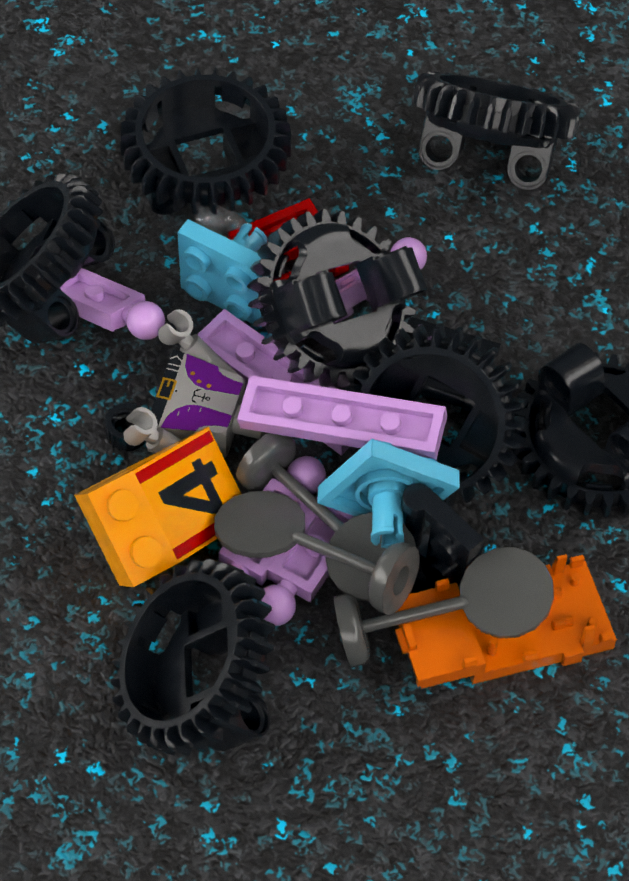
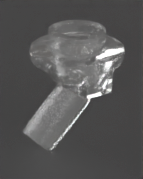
(218, 221)

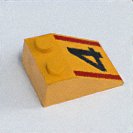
(159, 507)

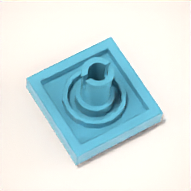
(220, 267)
(375, 483)

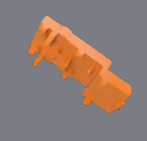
(454, 649)

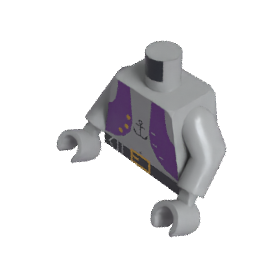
(194, 394)

